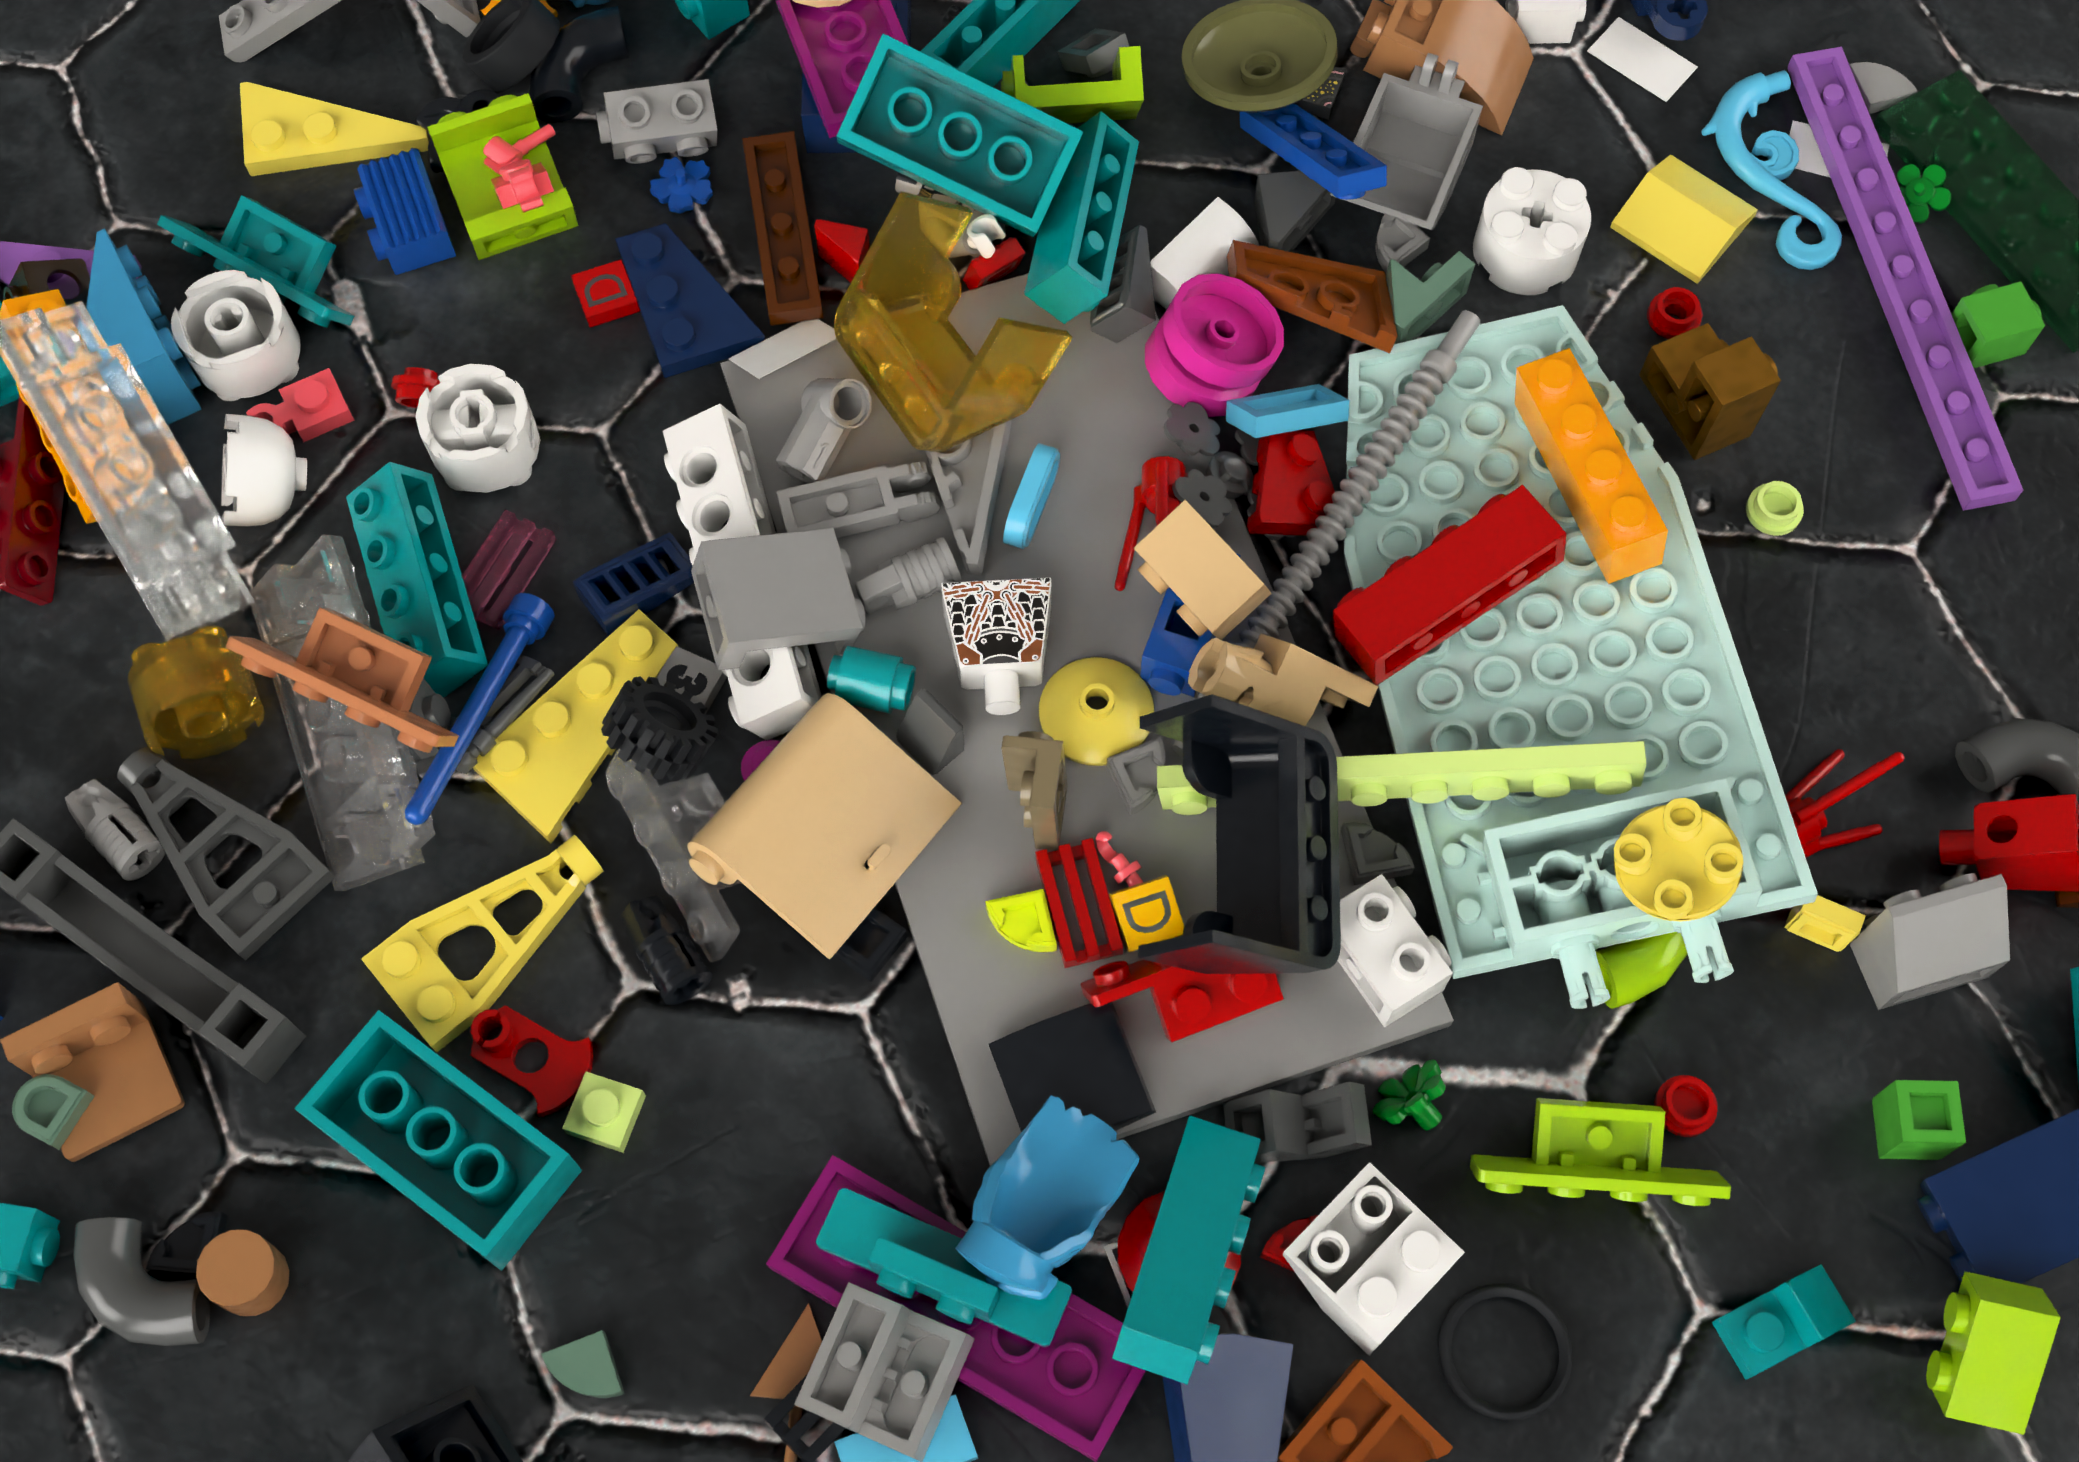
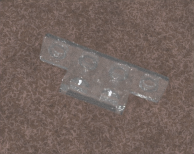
(664, 824)

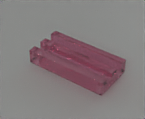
(487, 554)

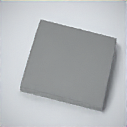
(885, 1371)

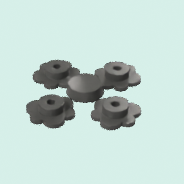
(1226, 473)

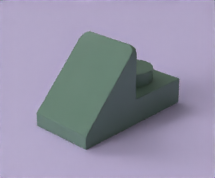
(1422, 302)

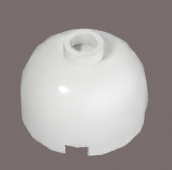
(259, 471)

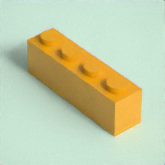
(1590, 466)

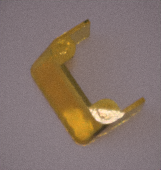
(909, 351)

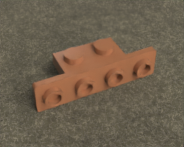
(357, 668)

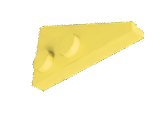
(301, 132)

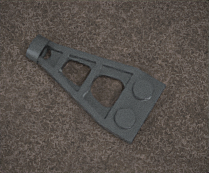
(264, 895)

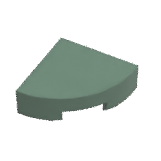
(586, 1366)

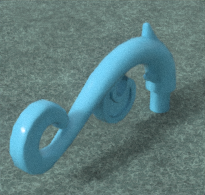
(1767, 175)

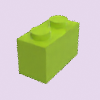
(1992, 1352)

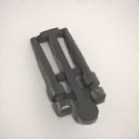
(485, 738)

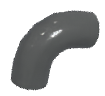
(2018, 750)
(126, 1296)

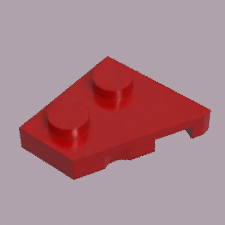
(1289, 484)

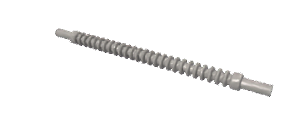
(1436, 369)

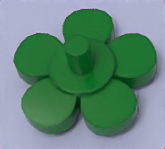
(1923, 191)

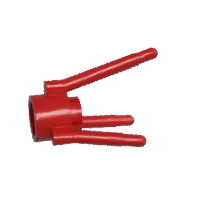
(1158, 497)
(1810, 815)

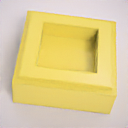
(1825, 923)

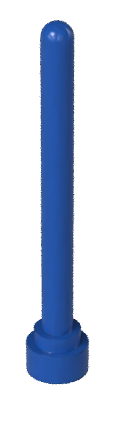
(525, 621)

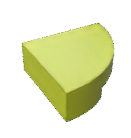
(1024, 920)

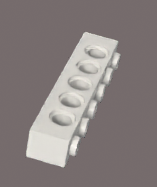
(721, 445)

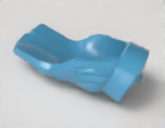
(1045, 1198)

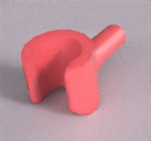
(502, 153)

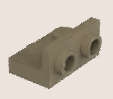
(1038, 770)

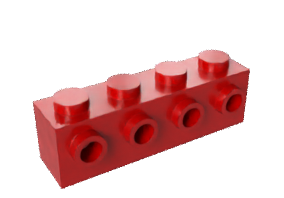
(1448, 583)

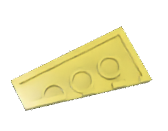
(558, 742)

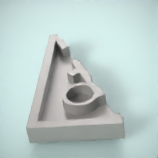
(969, 488)

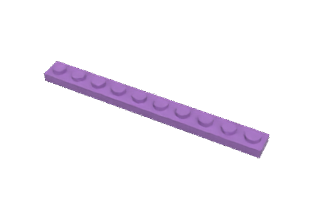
(1904, 281)

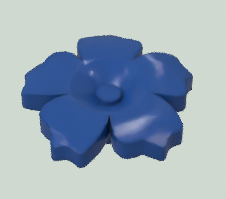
(682, 185)

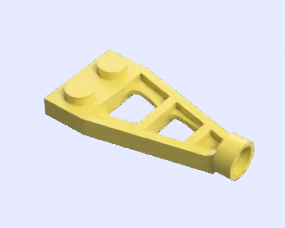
(422, 983)

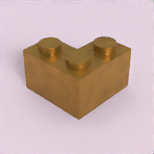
(1710, 388)

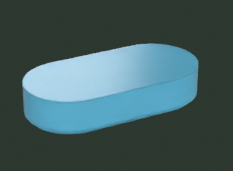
(1031, 496)

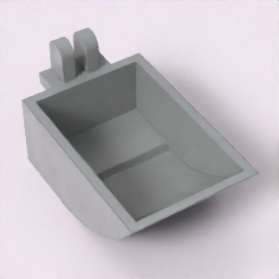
(1422, 138)

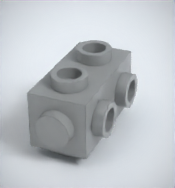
(658, 121)

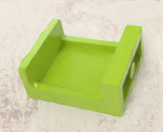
(1081, 101)

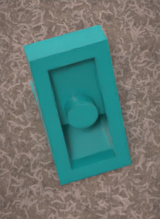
(1783, 1321)

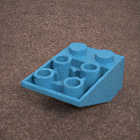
(128, 314)

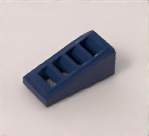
(610, 576)

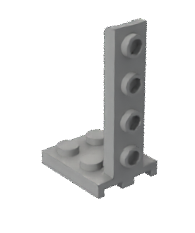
(260, 23)

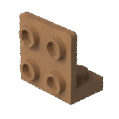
(110, 1052)

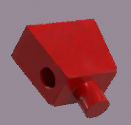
(2022, 839)

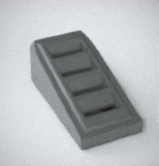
(1132, 303)

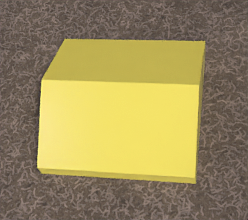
(1682, 218)

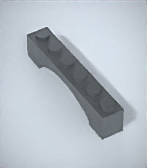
(145, 955)

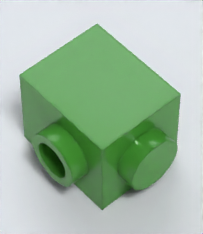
(1997, 323)

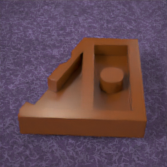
(1363, 1423)

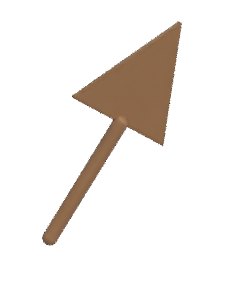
(791, 1366)

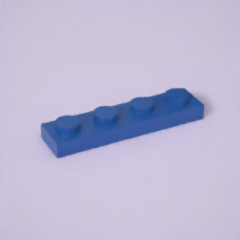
(1316, 150)

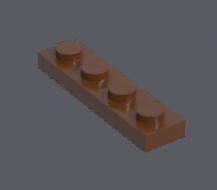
(782, 228)

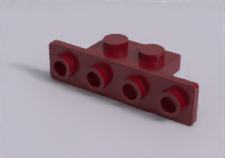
(29, 512)

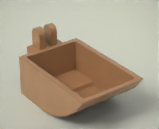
(1473, 32)

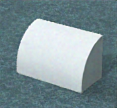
(1198, 250)

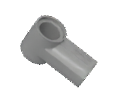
(820, 429)

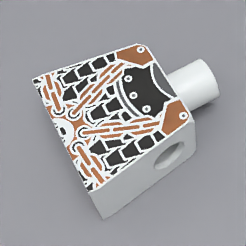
(998, 636)

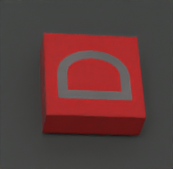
(989, 270)
(605, 293)

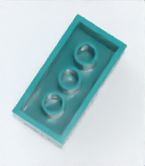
(958, 135)
(440, 1139)

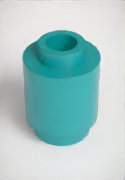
(872, 679)

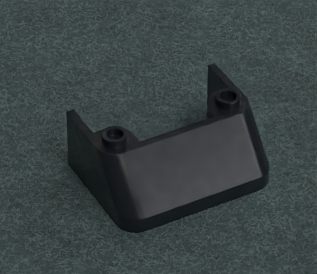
(1272, 841)

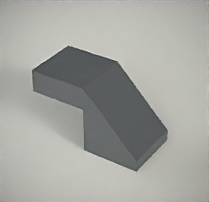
(1304, 1124)

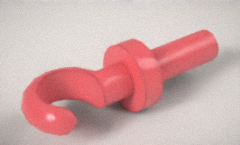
(1126, 871)

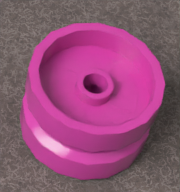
(1213, 343)

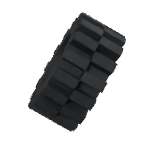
(659, 728)

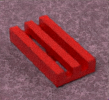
(1066, 857)

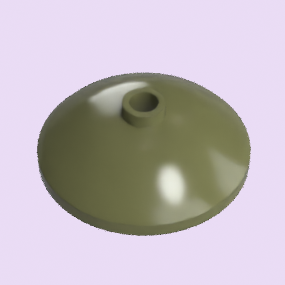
(1259, 54)

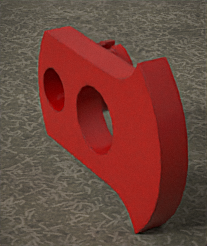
(556, 1081)

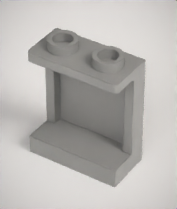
(775, 593)

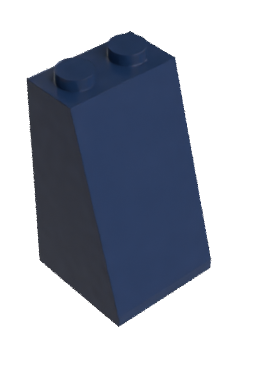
(2012, 1205)

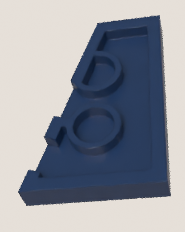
(682, 303)

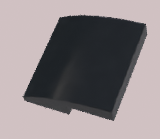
(1076, 1058)

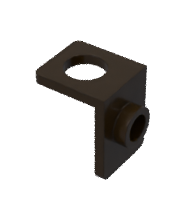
(33, 275)

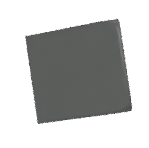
(931, 733)

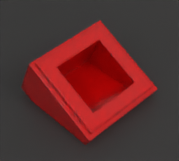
(842, 246)

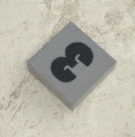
(694, 675)

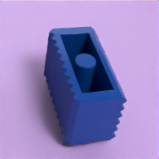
(405, 212)

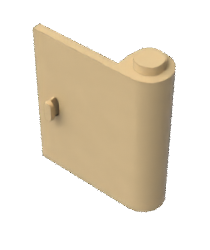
(815, 818)

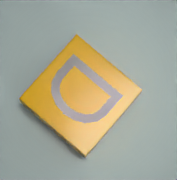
(1147, 913)

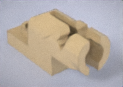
(1275, 678)

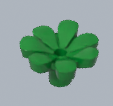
(1412, 1096)

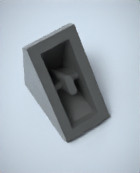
(1288, 208)

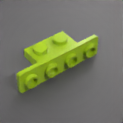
(1599, 1149)

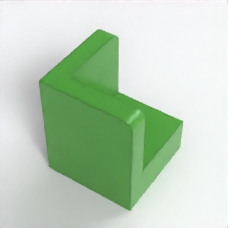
(1918, 1120)

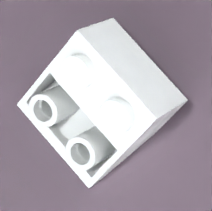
(1371, 1258)

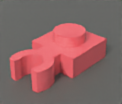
(309, 407)

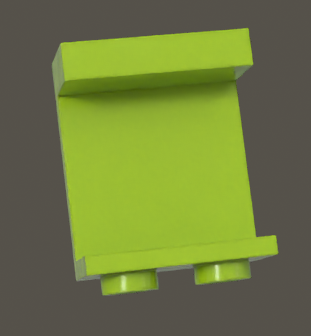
(460, 146)

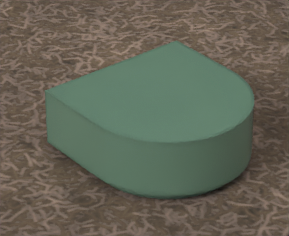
(50, 1108)

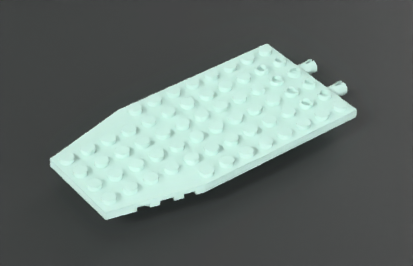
(1561, 668)

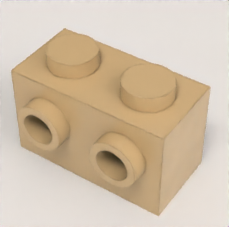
(1201, 571)

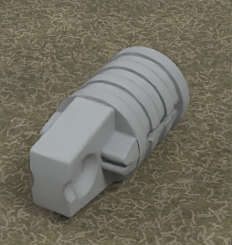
(909, 577)
(115, 830)

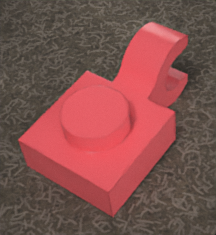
(522, 185)

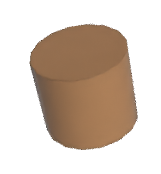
(242, 1273)

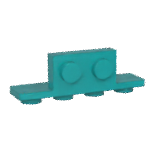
(268, 248)
(924, 1260)

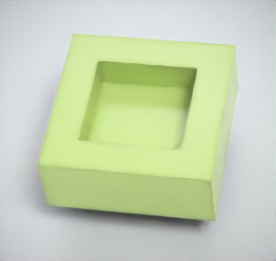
(604, 1112)

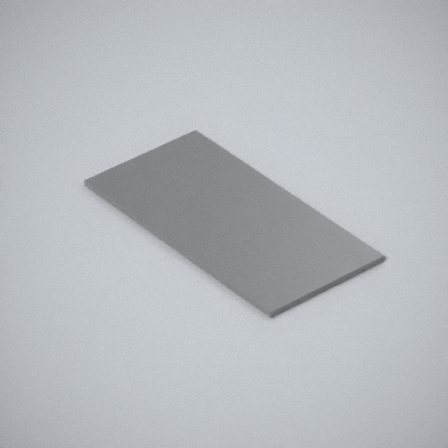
(1106, 426)

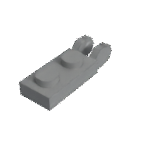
(859, 500)

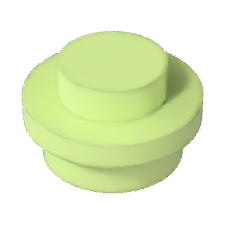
(1775, 508)

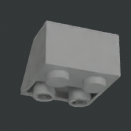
(1935, 940)

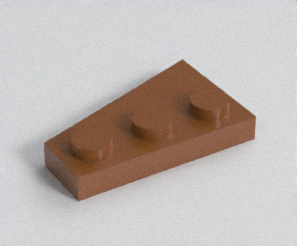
(1319, 290)

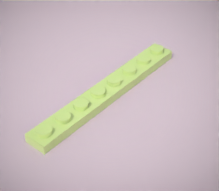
(1436, 775)

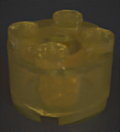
(193, 694)

